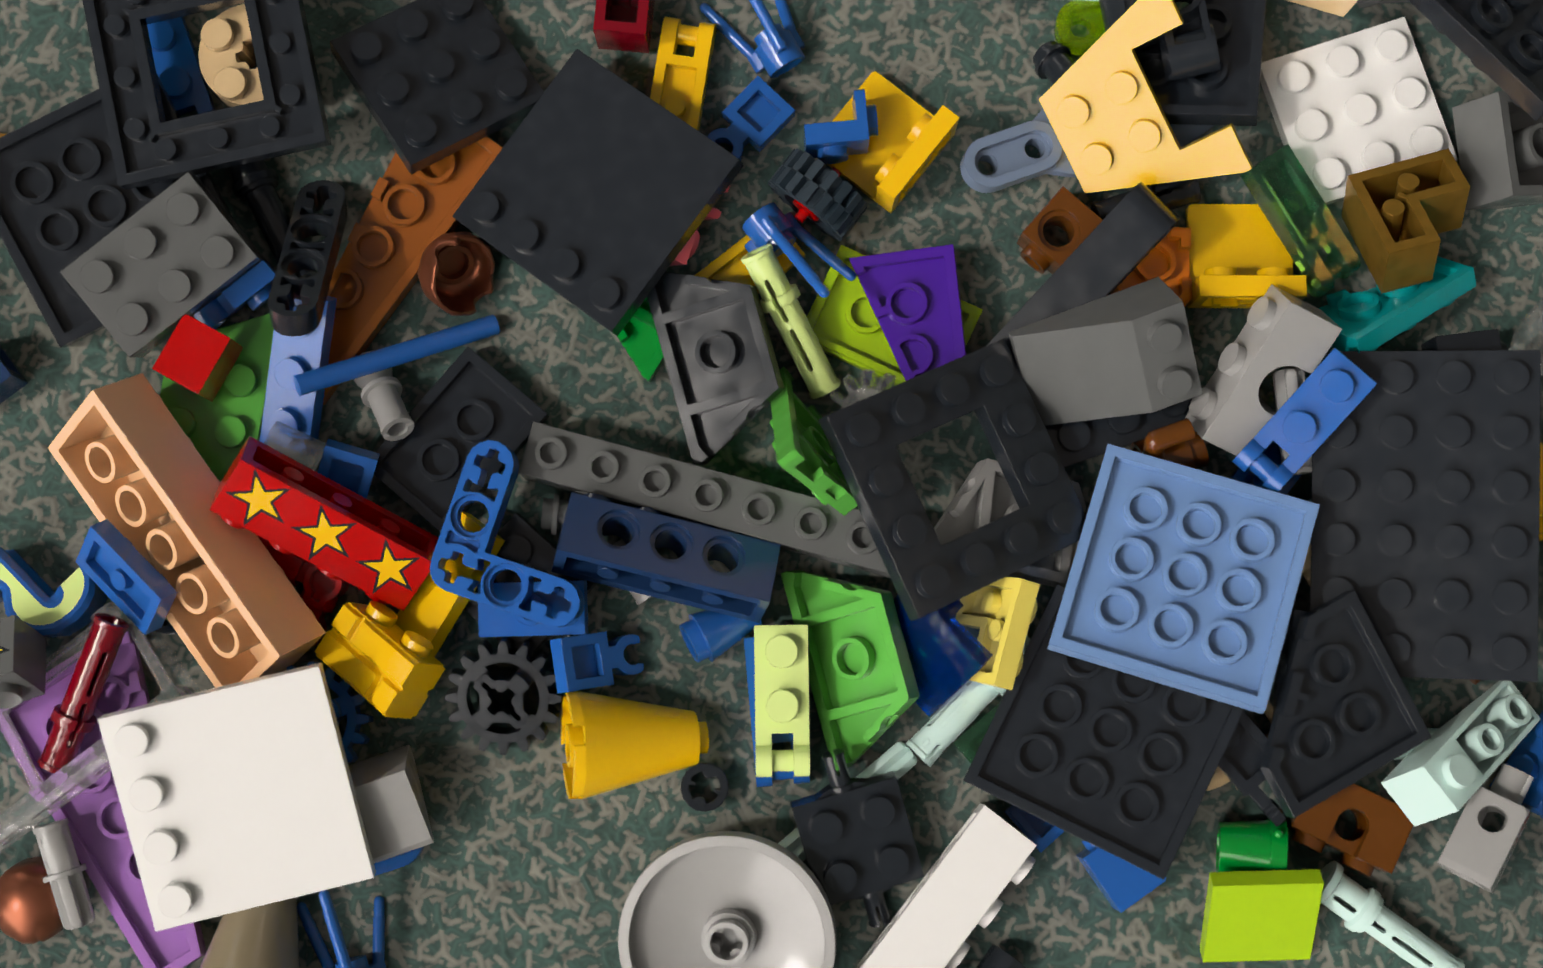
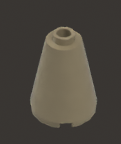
(256, 938)

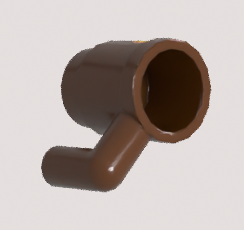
(1175, 443)

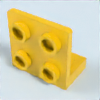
(905, 143)
(1236, 257)

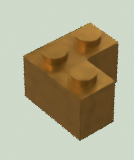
(1400, 212)

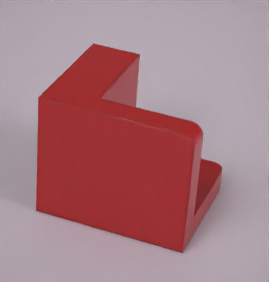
(198, 357)

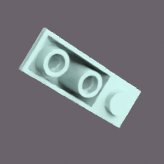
(1461, 754)

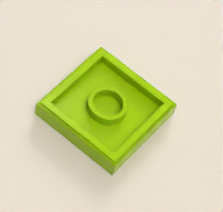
(1260, 915)

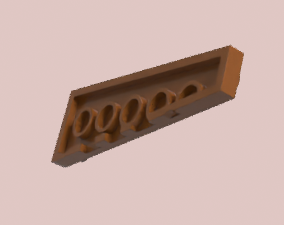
(390, 240)

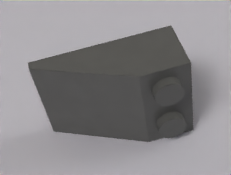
(1499, 152)
(1109, 356)

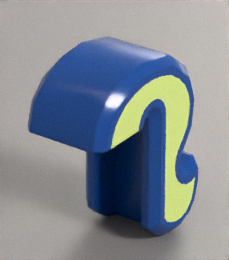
(39, 605)

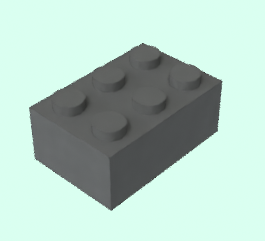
(162, 265)

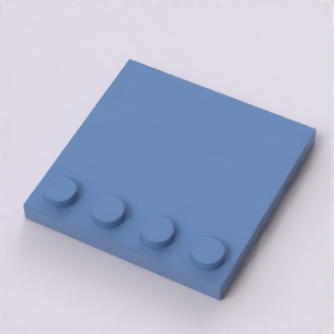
(1184, 578)

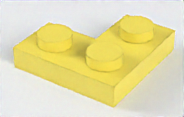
(1003, 616)

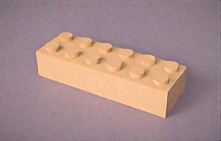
(157, 491)

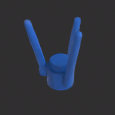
(777, 47)
(773, 227)
(337, 939)

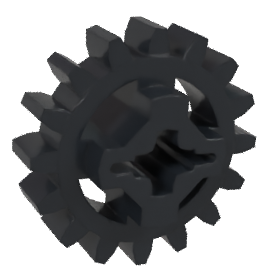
(490, 679)

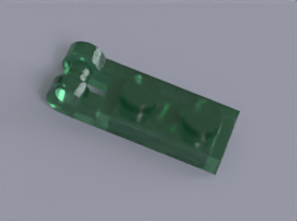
(1301, 220)

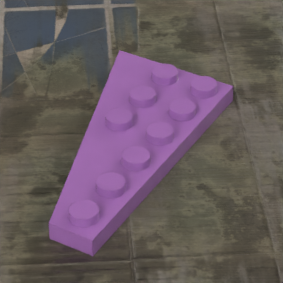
(98, 818)

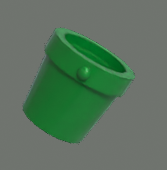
(1251, 846)

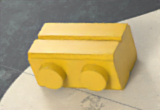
(380, 658)

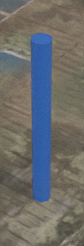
(395, 355)

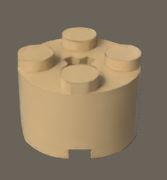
(228, 56)

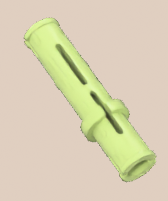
(781, 302)

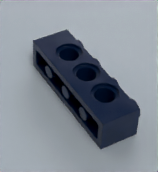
(642, 570)

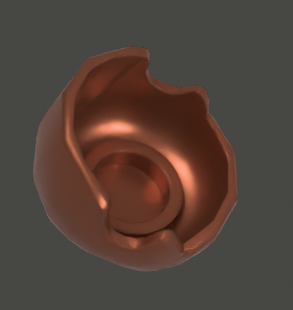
(450, 266)
(27, 903)

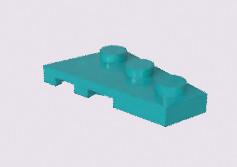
(1375, 318)

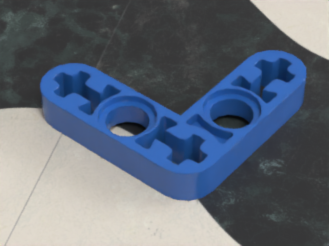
(478, 545)

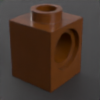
(1061, 211)

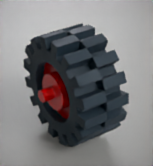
(817, 194)

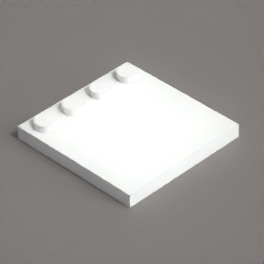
(237, 796)

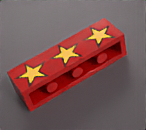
(324, 524)

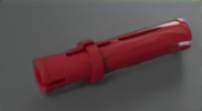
(75, 714)

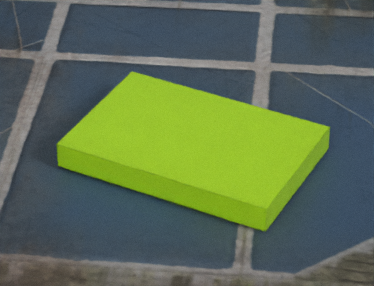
(850, 328)

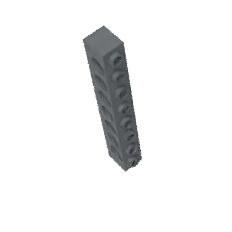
(699, 495)

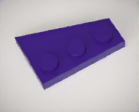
(916, 305)

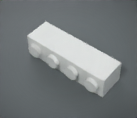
(954, 896)

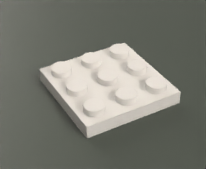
(1354, 105)

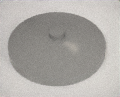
(727, 905)

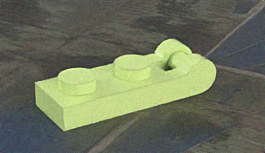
(781, 698)

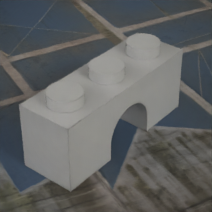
(1277, 334)

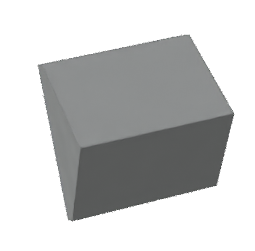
(391, 803)

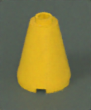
(624, 742)

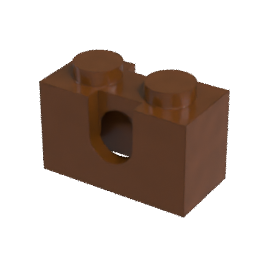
(1378, 832)

